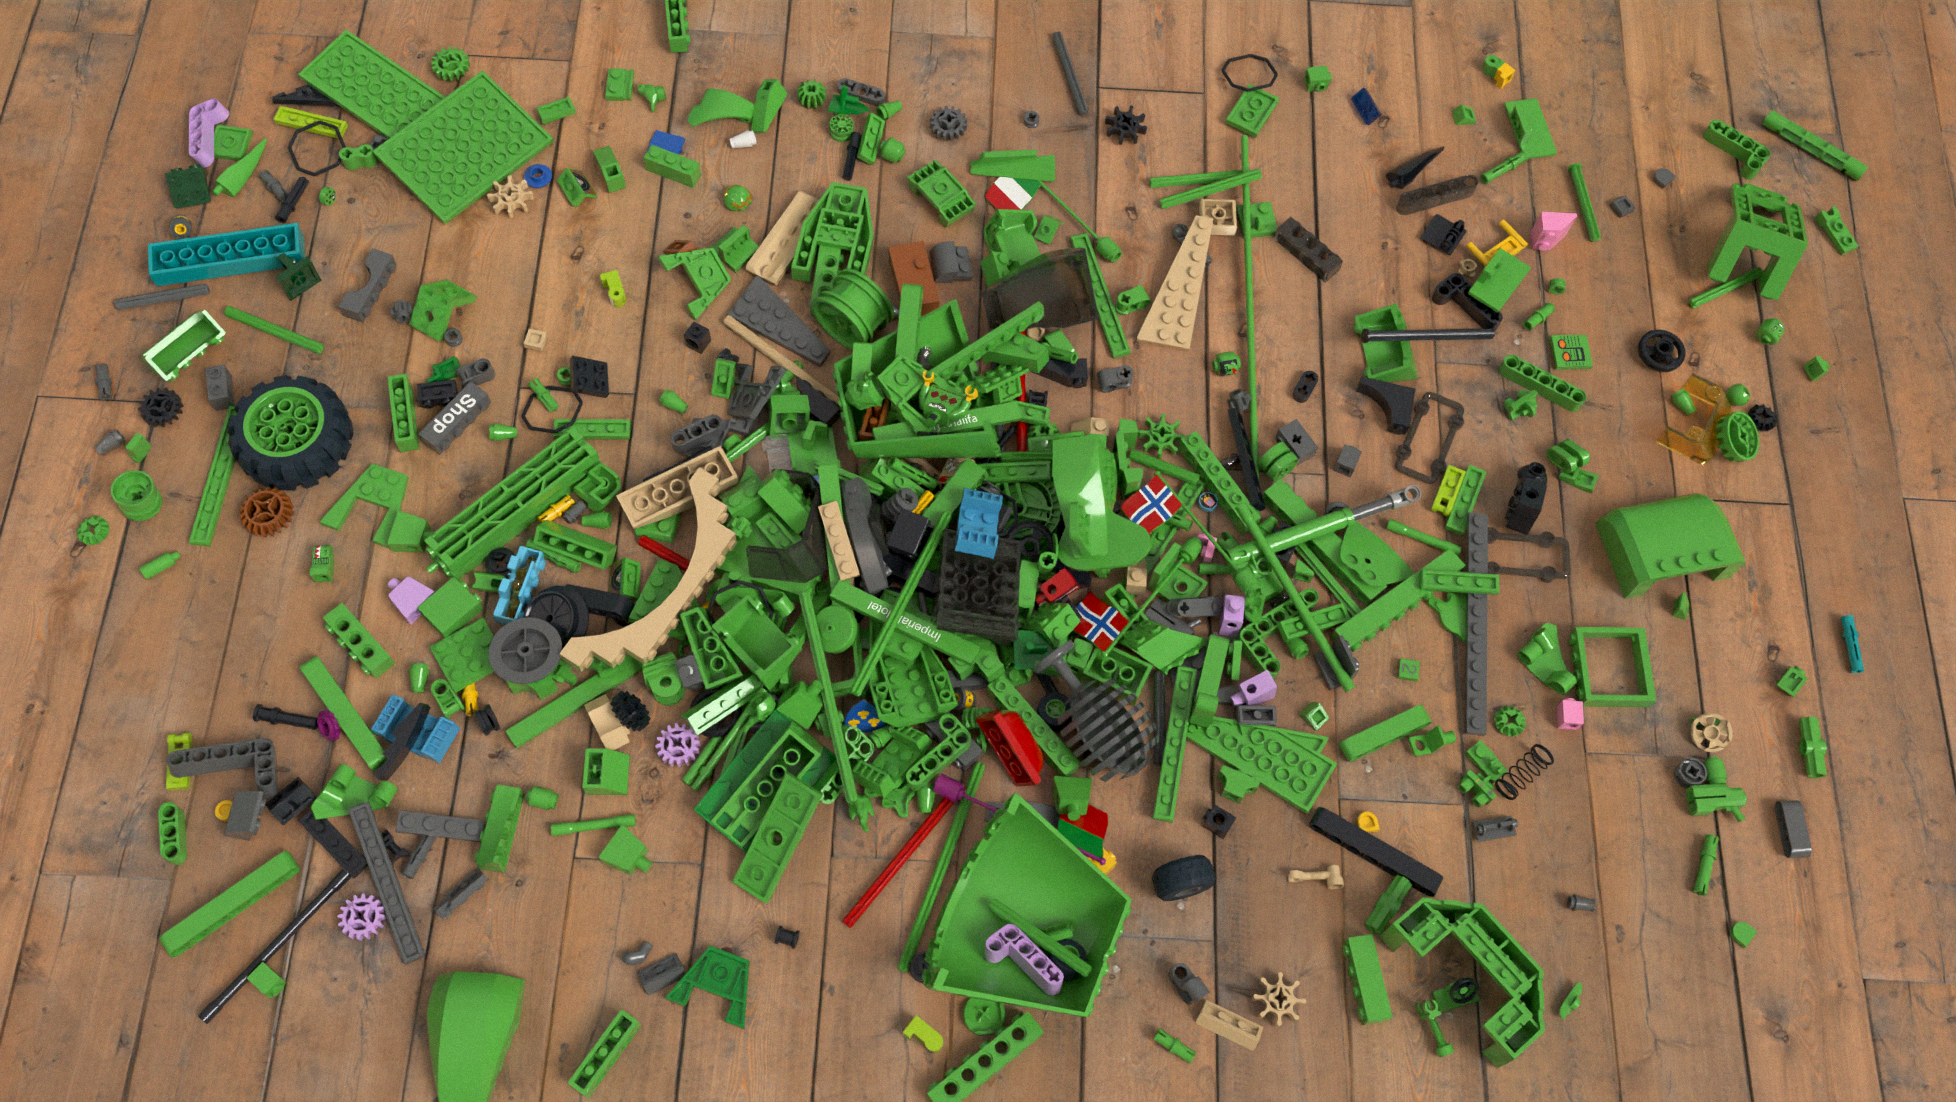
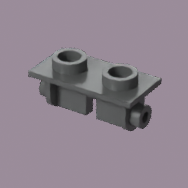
(1495, 828)

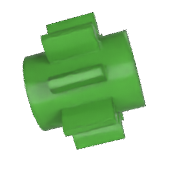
(740, 527)

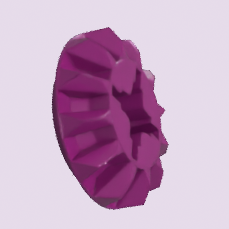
(328, 725)

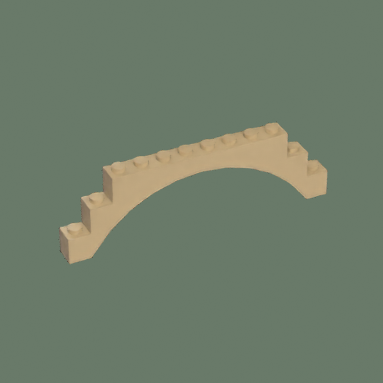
(647, 634)

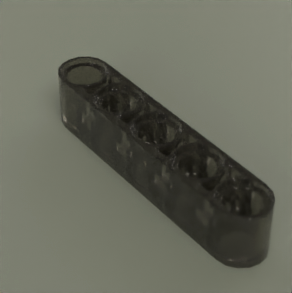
(1437, 194)

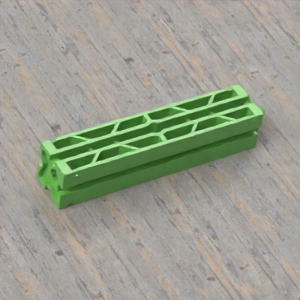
(511, 505)

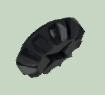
(1770, 421)
(498, 555)

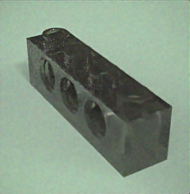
(1311, 258)

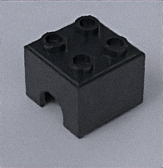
(909, 534)

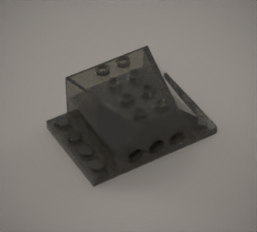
(978, 592)

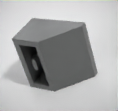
(243, 814)

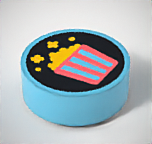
(1207, 502)

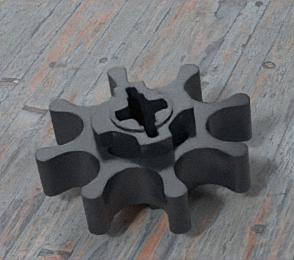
(1125, 125)

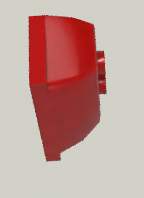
(1013, 745)

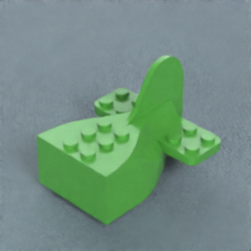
(1086, 494)

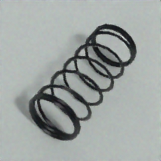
(1509, 786)

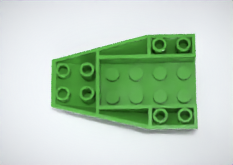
(907, 692)

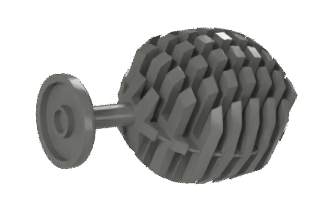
(1102, 721)

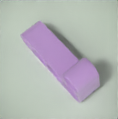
(201, 130)
(1048, 977)

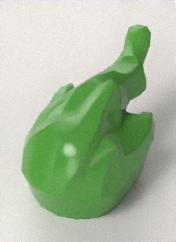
(760, 708)
(860, 809)

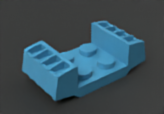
(978, 523)
(434, 737)

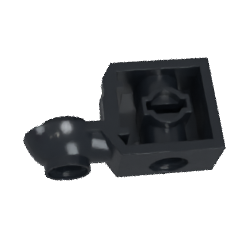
(1527, 498)

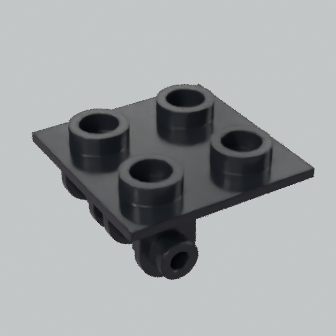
(1444, 234)

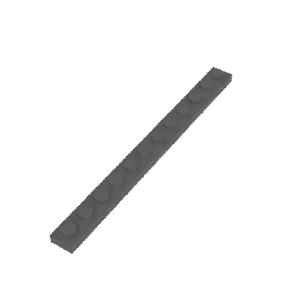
(1476, 629)

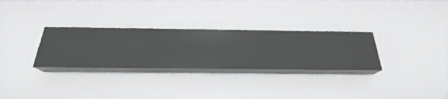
(387, 883)

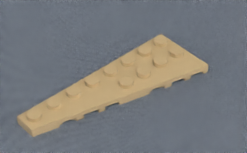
(1175, 307)

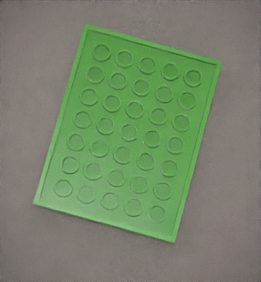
(463, 147)

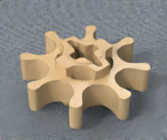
(510, 196)
(1272, 1005)

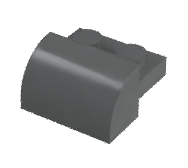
(950, 262)

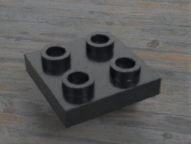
(589, 376)

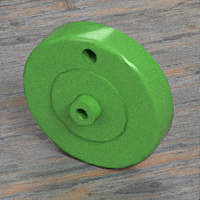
(836, 628)

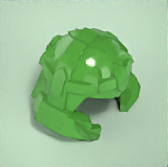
(865, 392)

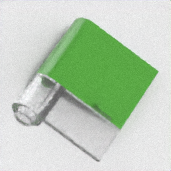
(788, 453)

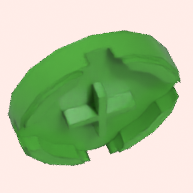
(983, 1016)

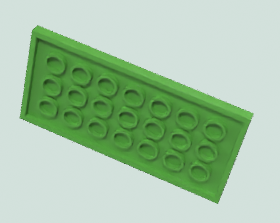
(369, 85)

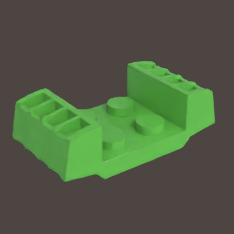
(942, 192)
(1128, 478)
(893, 762)

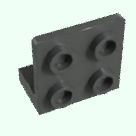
(1342, 651)

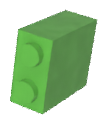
(451, 607)

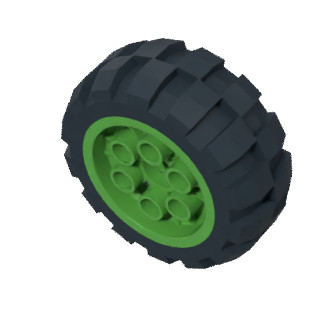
(279, 403)

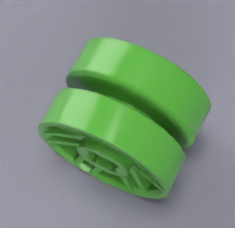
(1278, 461)

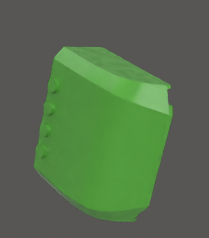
(1668, 541)

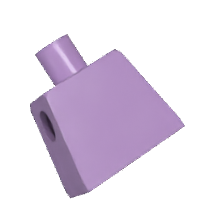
(408, 596)
(1231, 613)
(1262, 689)

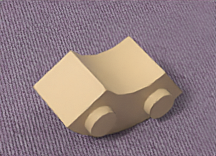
(609, 728)

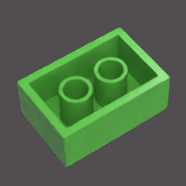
(786, 499)
(1118, 666)

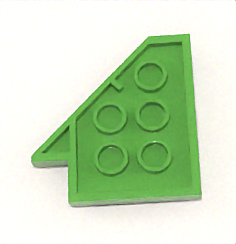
(658, 587)

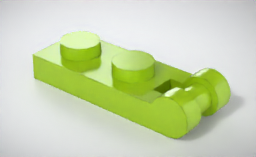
(1448, 490)
(174, 783)

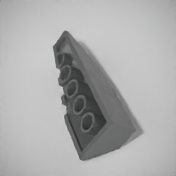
(857, 521)

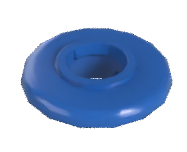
(538, 182)

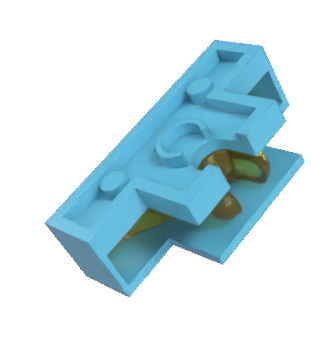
(517, 589)

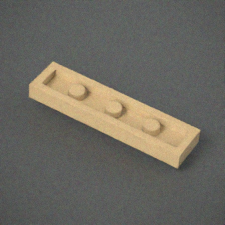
(839, 541)

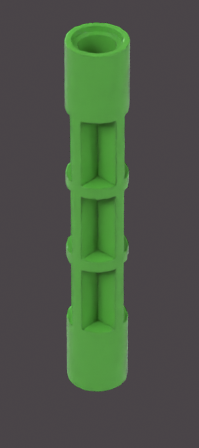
(1815, 145)

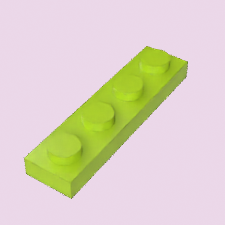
(299, 119)

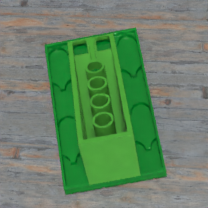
(749, 784)

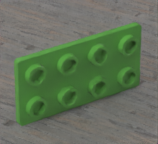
(1530, 128)
(1499, 280)
(1003, 381)

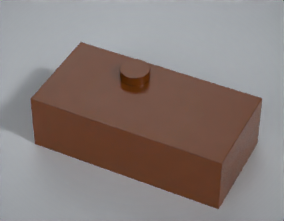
(911, 266)

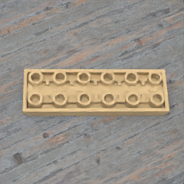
(779, 247)

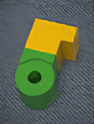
(1498, 70)

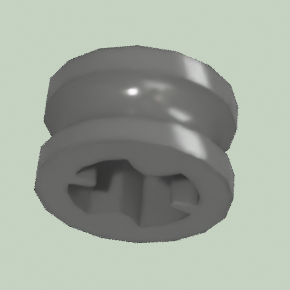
(1034, 115)
(456, 341)

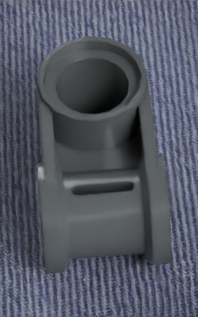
(475, 372)
(1114, 379)

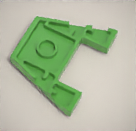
(705, 273)

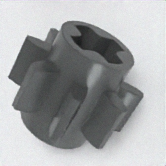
(401, 311)
(1239, 400)

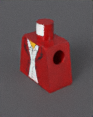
(1063, 582)

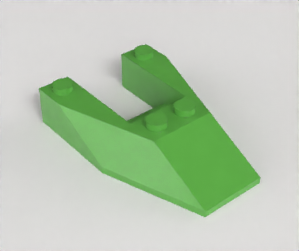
(837, 221)

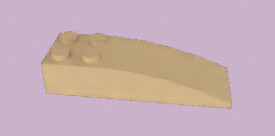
(670, 491)

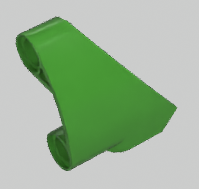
(721, 104)
(777, 599)
(1545, 661)

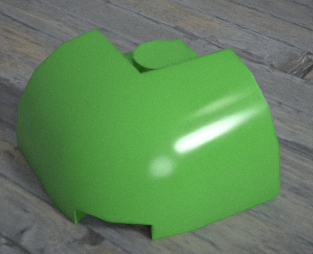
(599, 487)

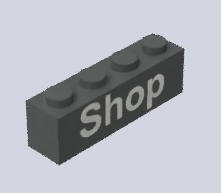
(455, 418)

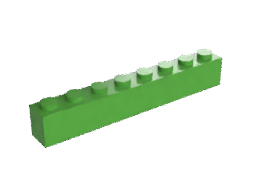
(1293, 511)
(1393, 604)

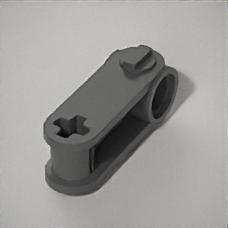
(1195, 606)

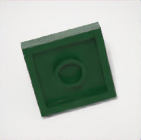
(297, 276)

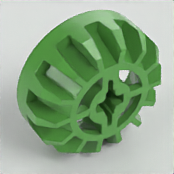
(1737, 437)

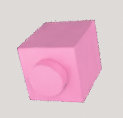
(1570, 714)

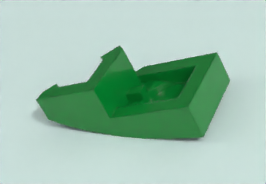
(445, 370)

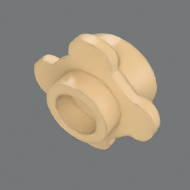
(1470, 264)

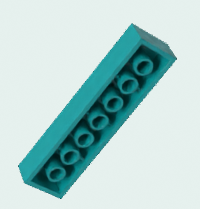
(224, 254)

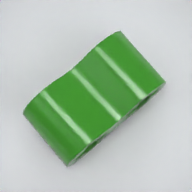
(358, 157)

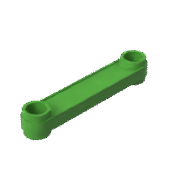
(820, 600)

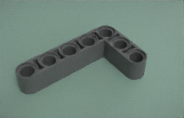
(230, 756)

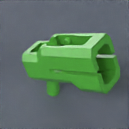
(1715, 797)

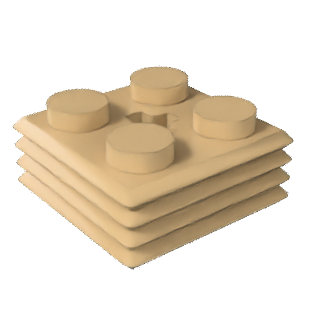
(1223, 215)

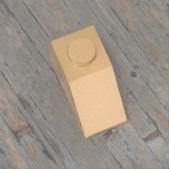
(1093, 426)
(1136, 578)

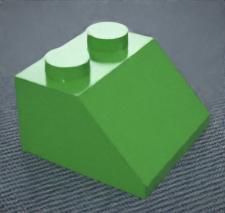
(788, 414)
(743, 499)

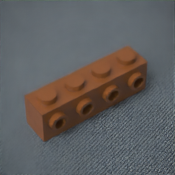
(873, 418)

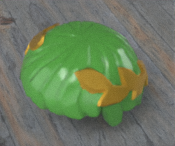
(737, 198)

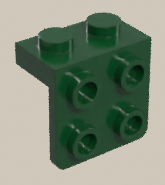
(188, 186)

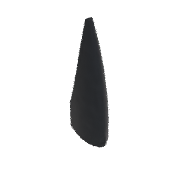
(1408, 171)

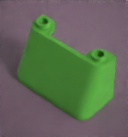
(1012, 233)
(1386, 359)
(757, 641)

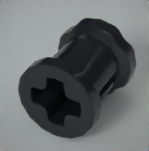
(787, 937)

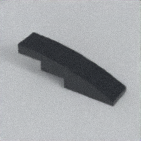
(406, 735)

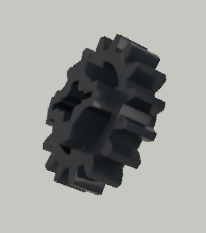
(160, 407)
(630, 711)

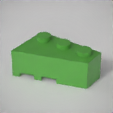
(1019, 351)

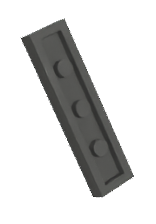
(439, 826)

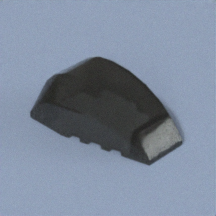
(1055, 279)

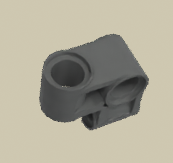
(1190, 987)

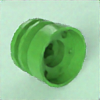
(136, 495)

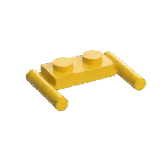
(1512, 245)

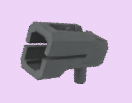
(1159, 614)

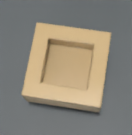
(535, 339)

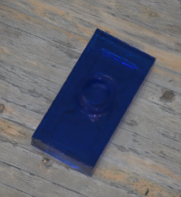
(1366, 106)

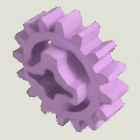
(682, 737)
(371, 909)

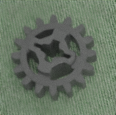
(948, 123)

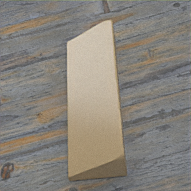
(1229, 1025)

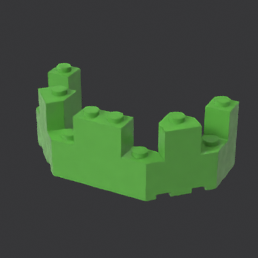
(1495, 949)

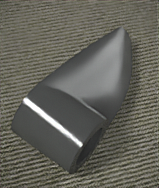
(972, 682)

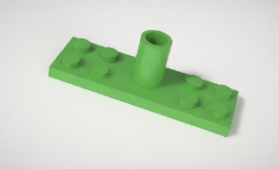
(777, 837)

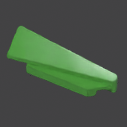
(1015, 164)

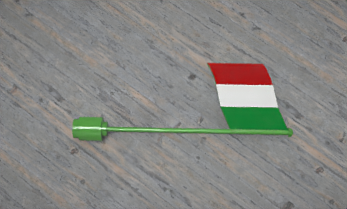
(1017, 193)

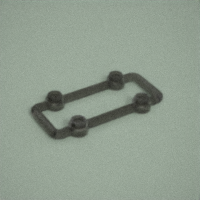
(1404, 451)
(1545, 540)

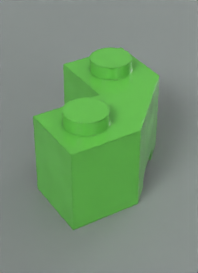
(985, 662)

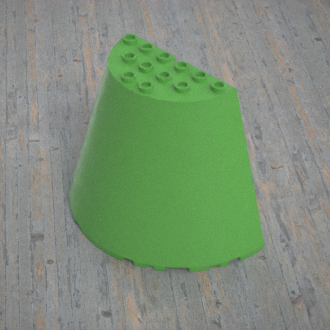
(946, 336)
(1044, 882)

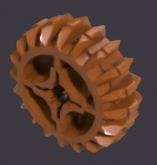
(264, 522)

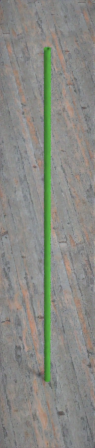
(1249, 307)

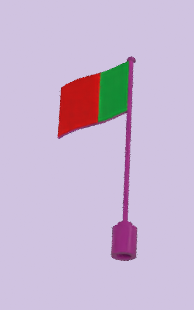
(1085, 833)

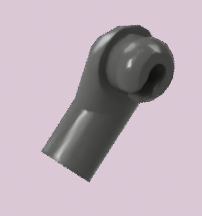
(639, 956)

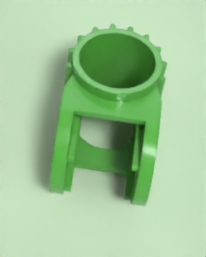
(661, 673)

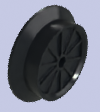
(562, 609)

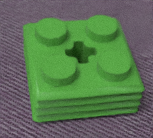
(662, 530)

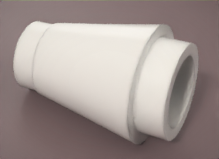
(743, 140)

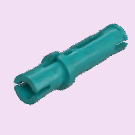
(1852, 644)

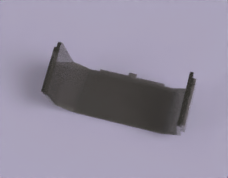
(803, 559)

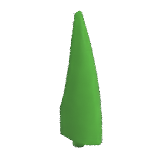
(236, 176)

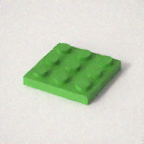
(465, 655)

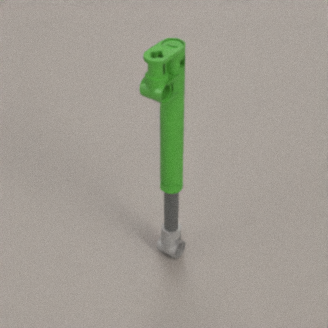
(1250, 555)

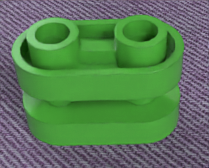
(1568, 456)

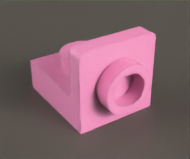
(1208, 548)

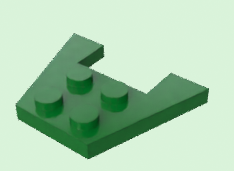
(720, 975)

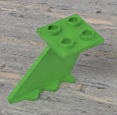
(1162, 645)

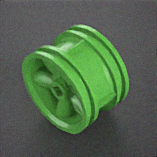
(852, 309)

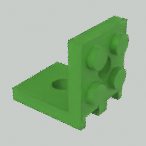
(440, 300)
(1192, 582)

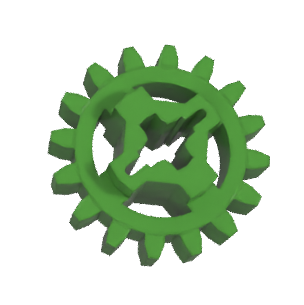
(450, 63)

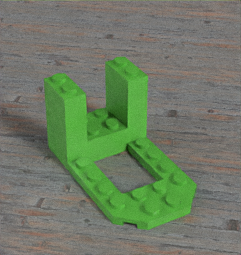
(1781, 241)

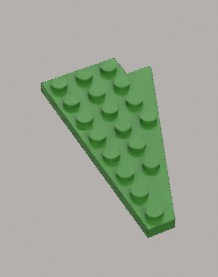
(1280, 758)

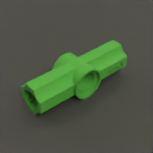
(1812, 747)
(1388, 905)

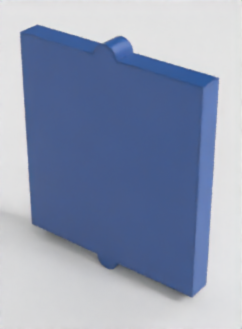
(667, 141)

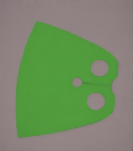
(1384, 560)

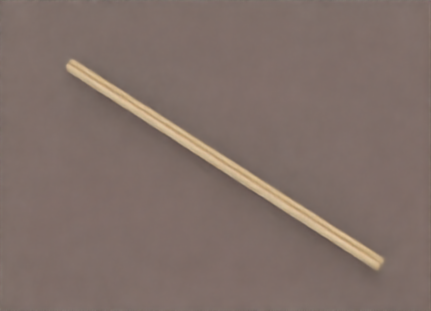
(784, 362)

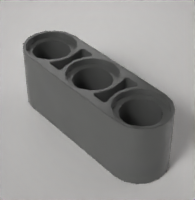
(702, 426)
(1793, 829)

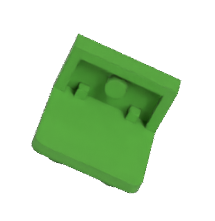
(1053, 621)

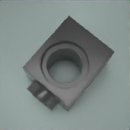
(1347, 460)

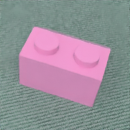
(1550, 229)

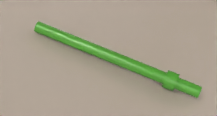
(706, 772)

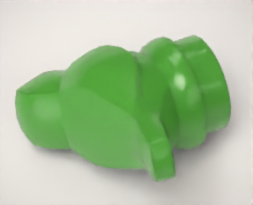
(652, 94)

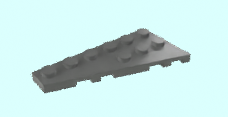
(770, 317)

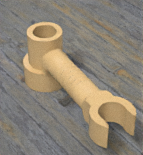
(1332, 876)

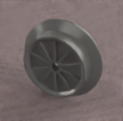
(525, 650)

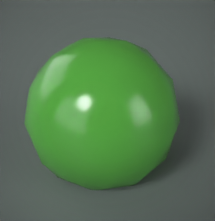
(1738, 395)

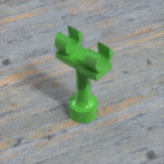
(1443, 1048)

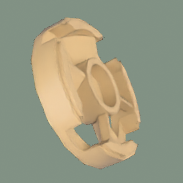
(1711, 732)

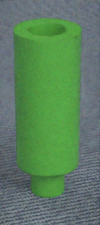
(159, 564)

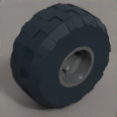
(1183, 878)

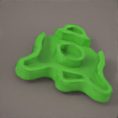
(1451, 613)
(897, 799)

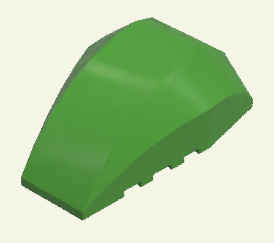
(471, 1031)

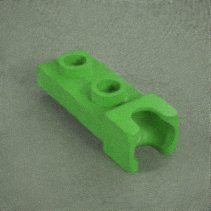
(1836, 230)

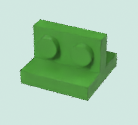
(735, 248)

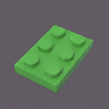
(1252, 111)
(904, 647)

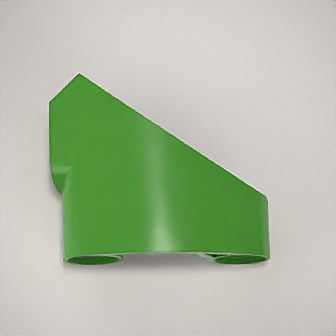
(348, 791)

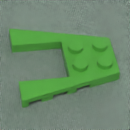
(902, 381)
(375, 486)

